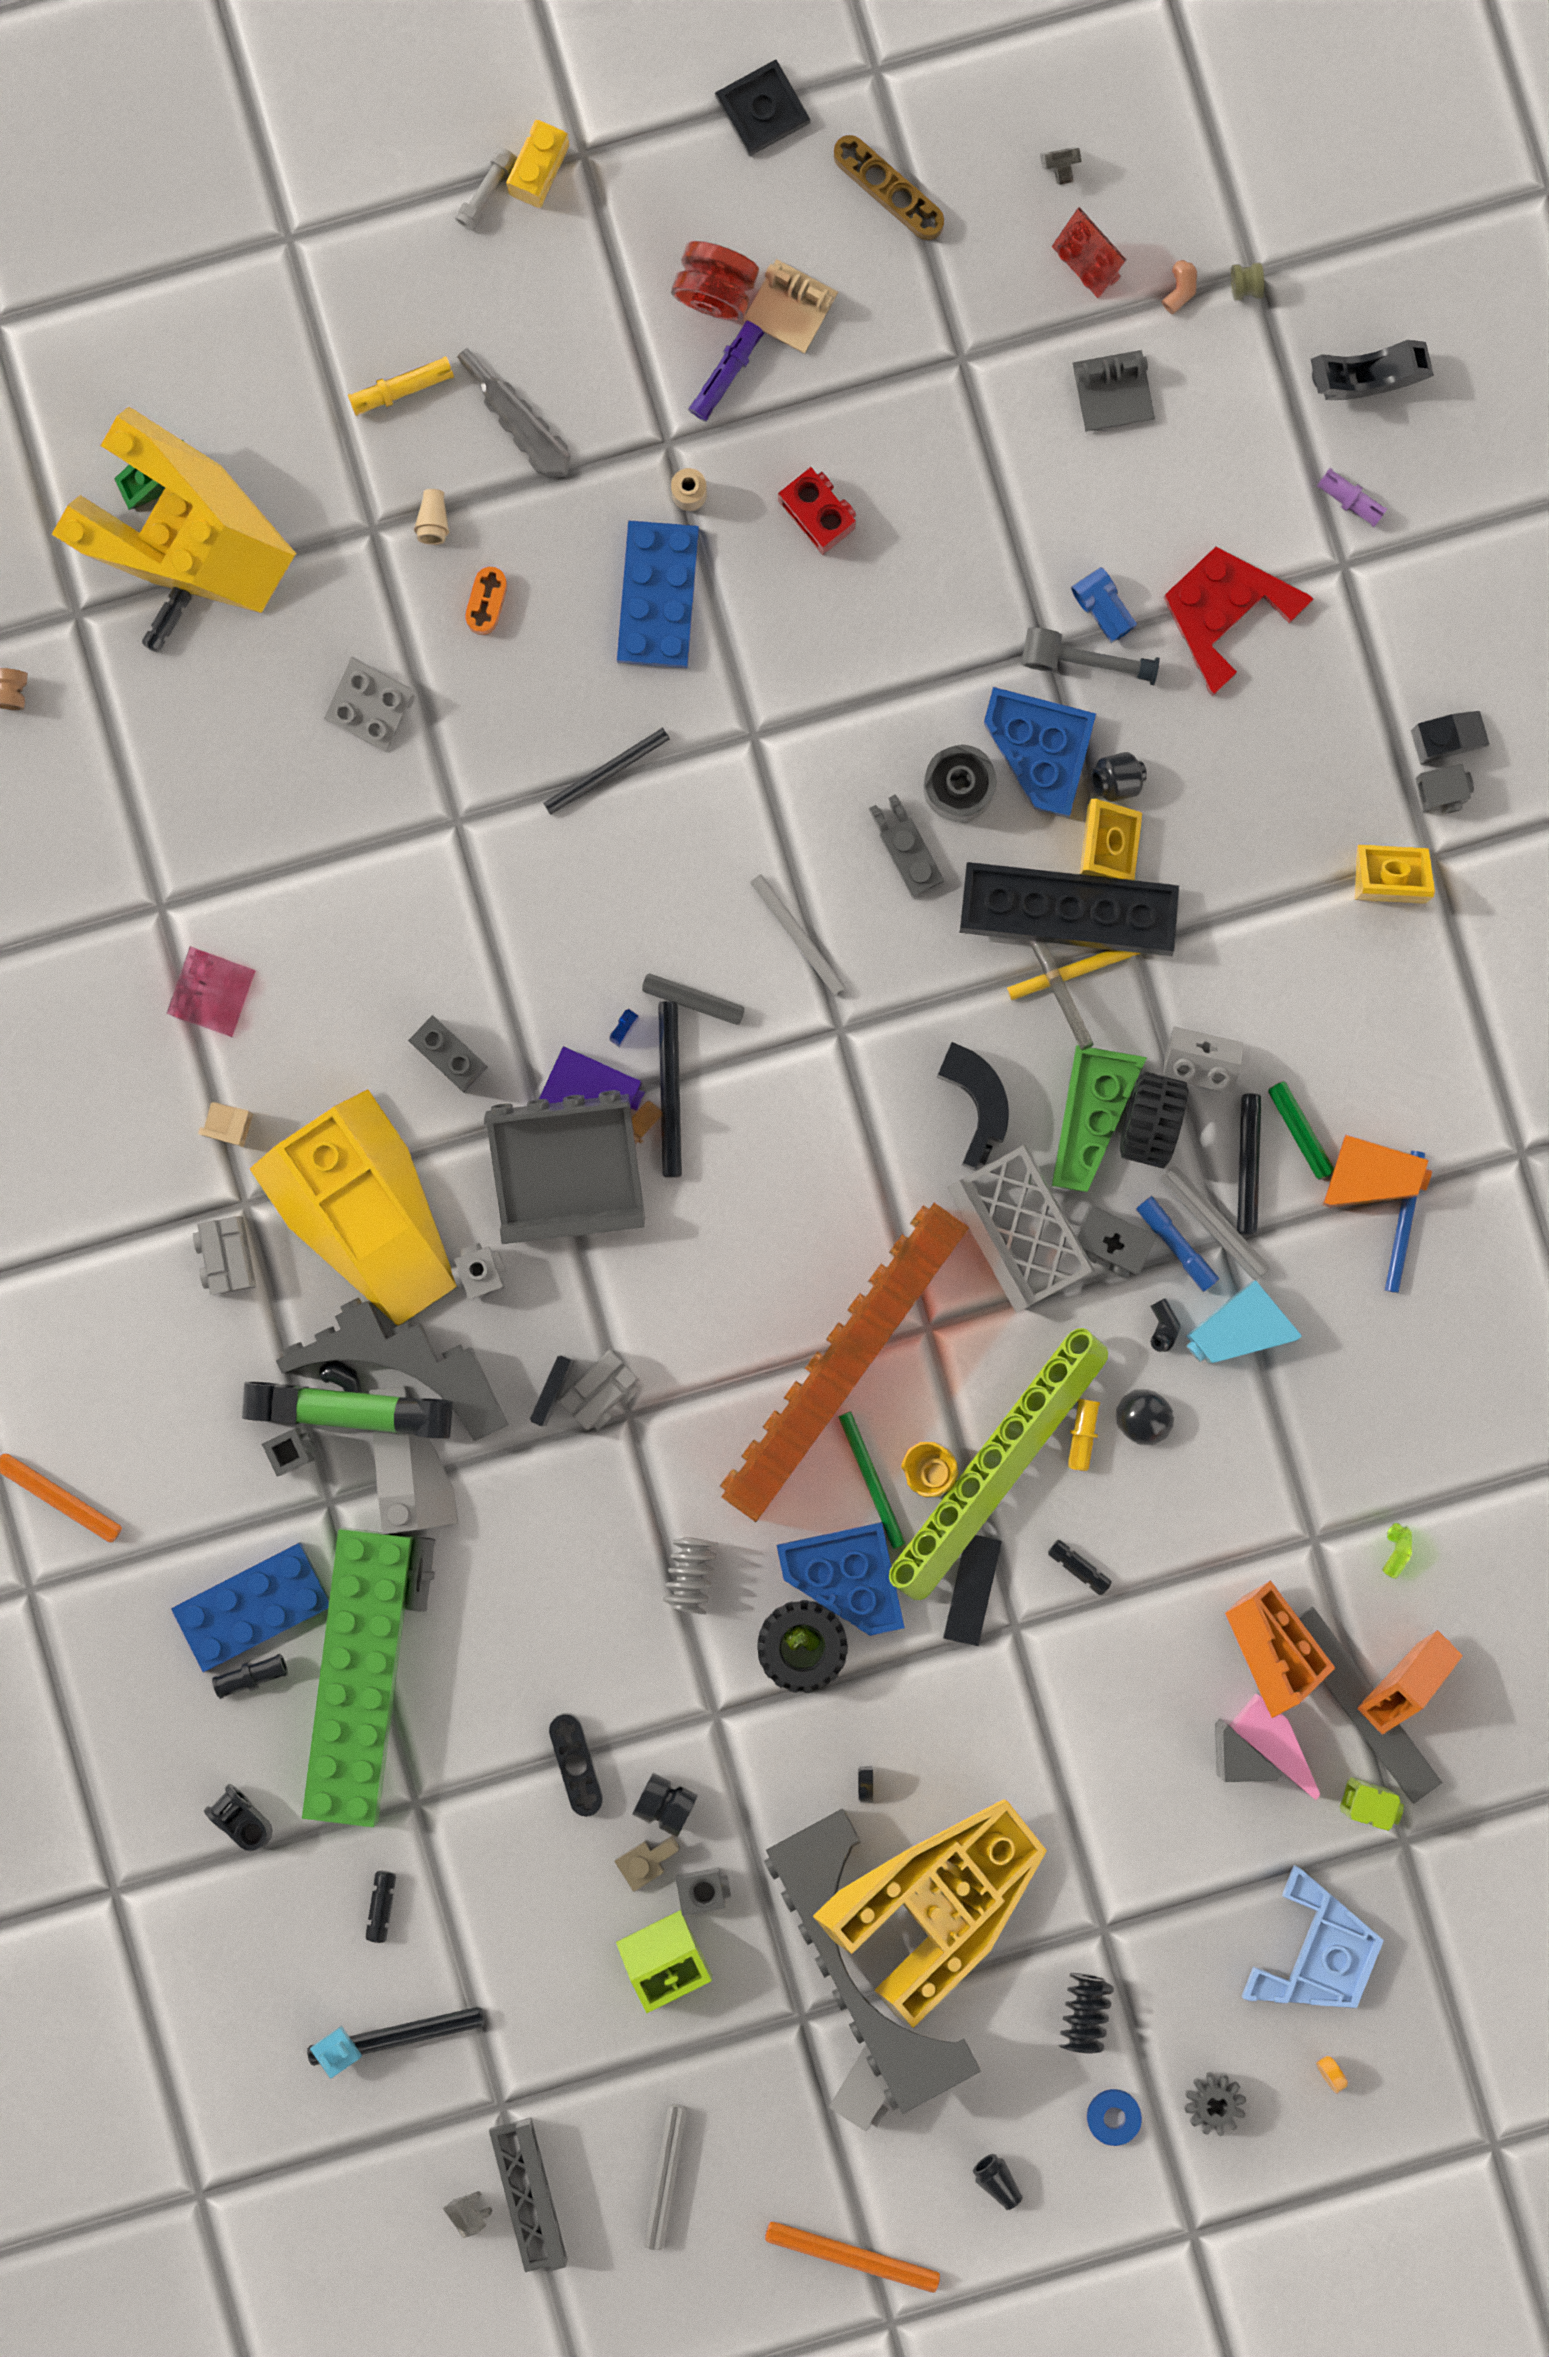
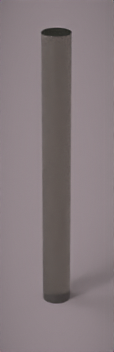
(1062, 994)

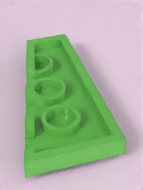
(1093, 1106)

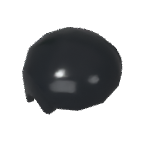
(1144, 1417)

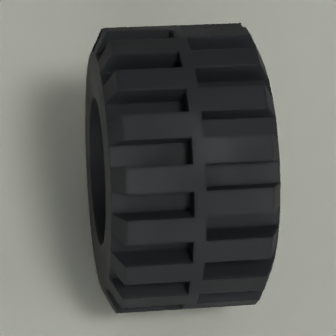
(1154, 1119)
(811, 1677)

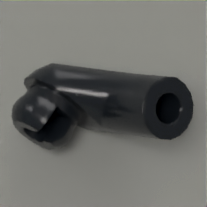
(1167, 1327)
(340, 1375)

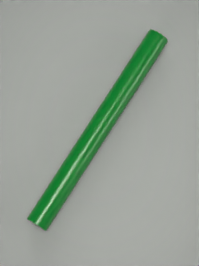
(872, 1480)

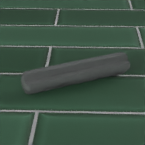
(693, 999)

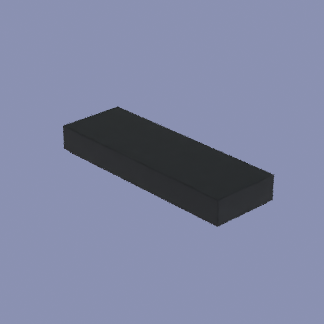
(972, 1590)

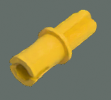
(1083, 1434)

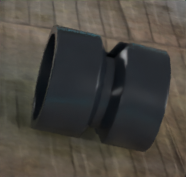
(665, 1804)

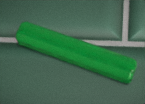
(1301, 1130)

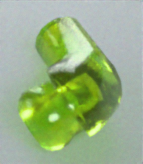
(1402, 1551)
(802, 1636)

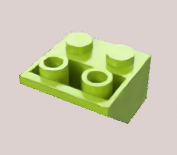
(664, 1961)

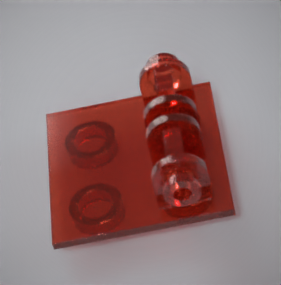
(1089, 253)

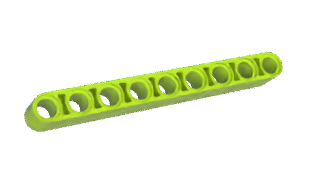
(998, 1464)

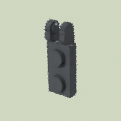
(907, 850)

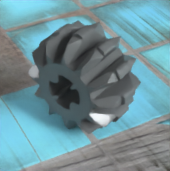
(1212, 2116)

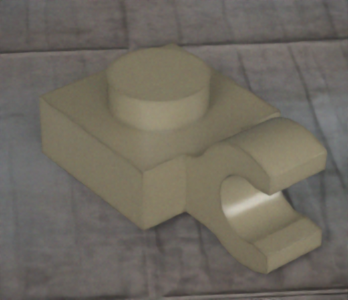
(643, 1864)

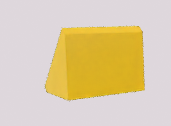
(1110, 840)
(1393, 874)

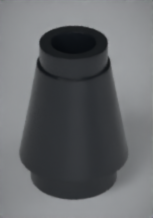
(997, 2181)

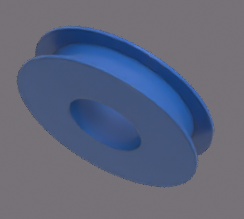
(1114, 2135)

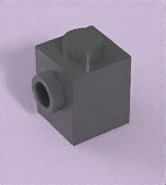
(1445, 789)
(289, 1451)

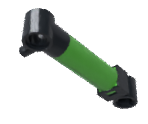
(346, 1409)

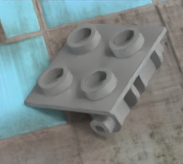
(369, 704)

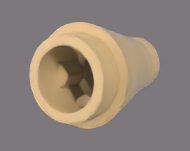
(432, 518)

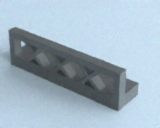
(541, 2195)

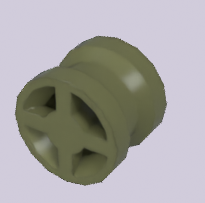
(1247, 281)

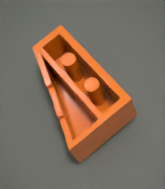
(1277, 1648)

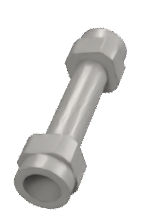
(470, 214)

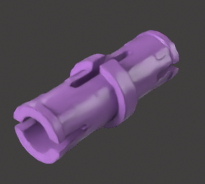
(1351, 497)

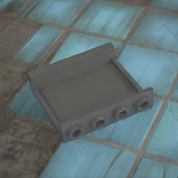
(565, 1167)

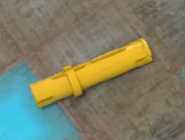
(402, 385)

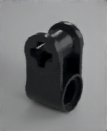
(238, 1817)

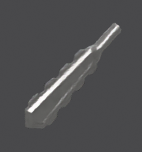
(531, 434)

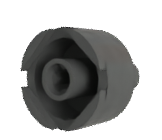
(951, 764)

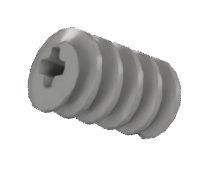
(690, 1574)

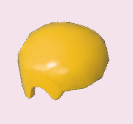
(930, 1469)

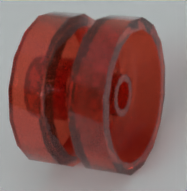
(715, 280)

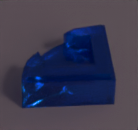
(626, 1024)

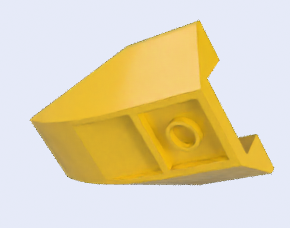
(360, 1206)

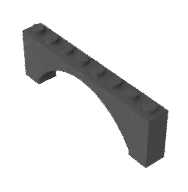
(909, 2062)

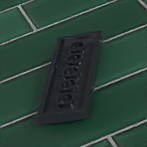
(1069, 909)

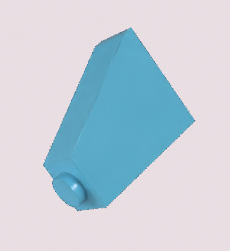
(1241, 1326)

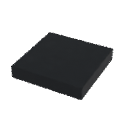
(762, 107)
(552, 1390)

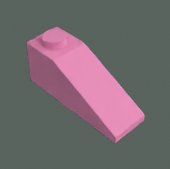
(1275, 1742)

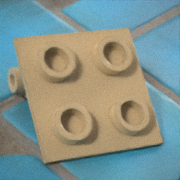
(790, 305)

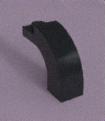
(1372, 372)
(980, 1081)

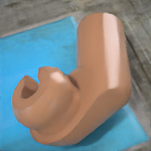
(1185, 286)

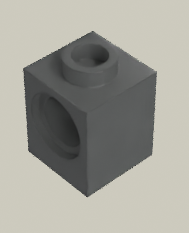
(690, 1902)

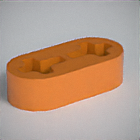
(478, 598)

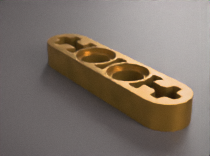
(893, 183)

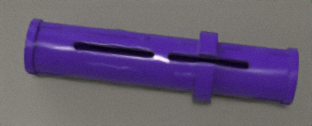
(721, 378)

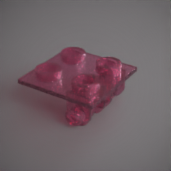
(210, 991)

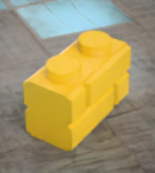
(538, 163)

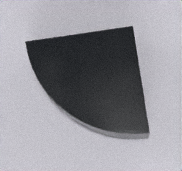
(865, 1784)

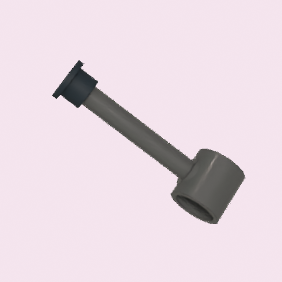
(1044, 650)

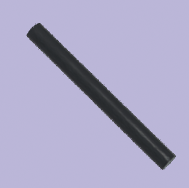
(606, 771)

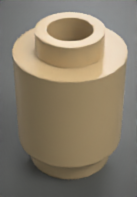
(691, 499)

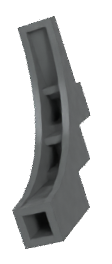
(409, 1351)

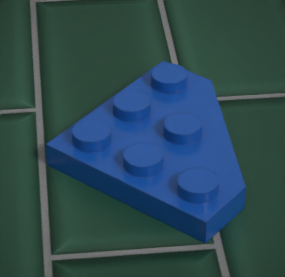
(1041, 745)
(846, 1575)

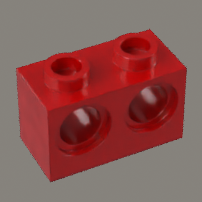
(809, 515)

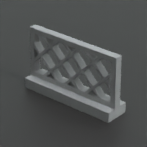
(991, 1237)

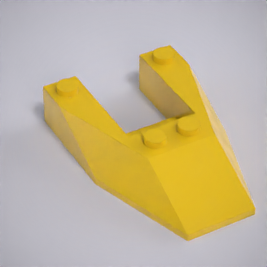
(199, 533)
(958, 1892)

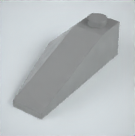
(410, 1480)

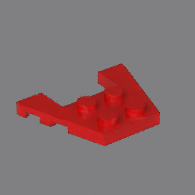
(1216, 598)

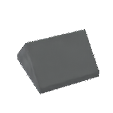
(1238, 1760)

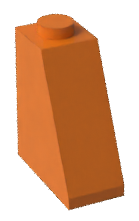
(1374, 1174)
(1411, 1683)

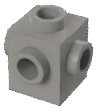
(489, 1280)

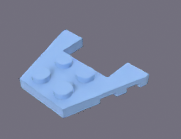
(1333, 1957)

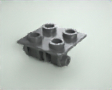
(1113, 390)

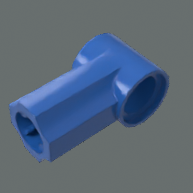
(1099, 597)

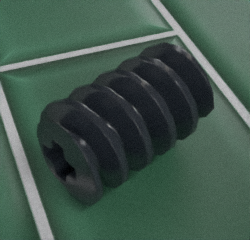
(1087, 2014)

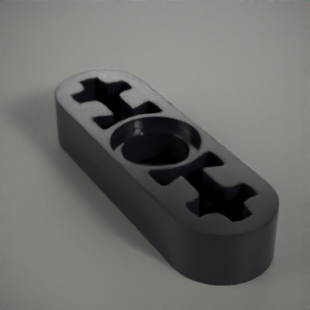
(592, 1787)

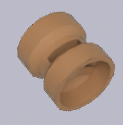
(11, 685)

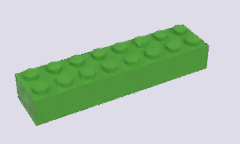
(357, 1677)

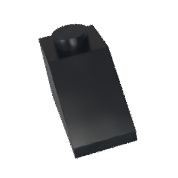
(1449, 736)

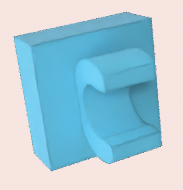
(336, 2052)

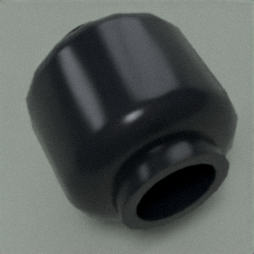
(1118, 777)

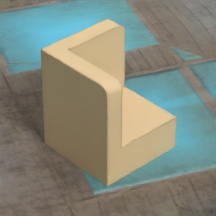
(227, 1124)

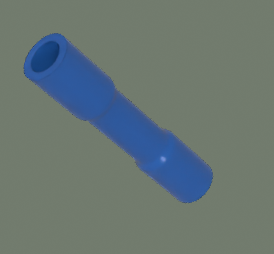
(1163, 1226)

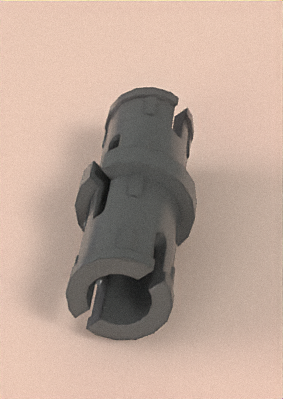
(417, 1599)

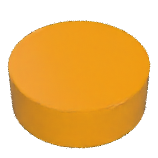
(1332, 2074)

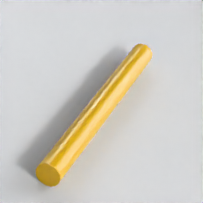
(1068, 972)

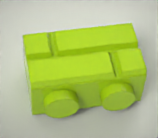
(1371, 1804)

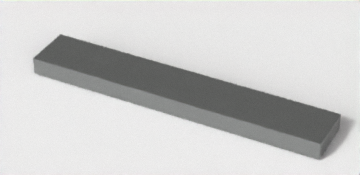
(1350, 1690)

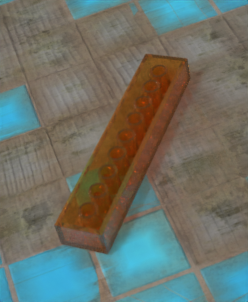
(844, 1362)

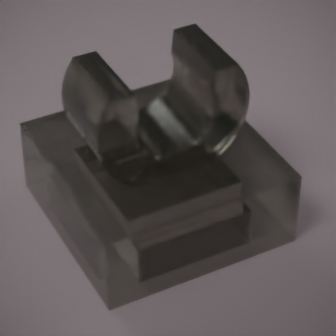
(1061, 161)
(465, 2216)

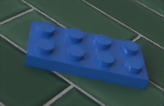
(657, 594)
(251, 1607)

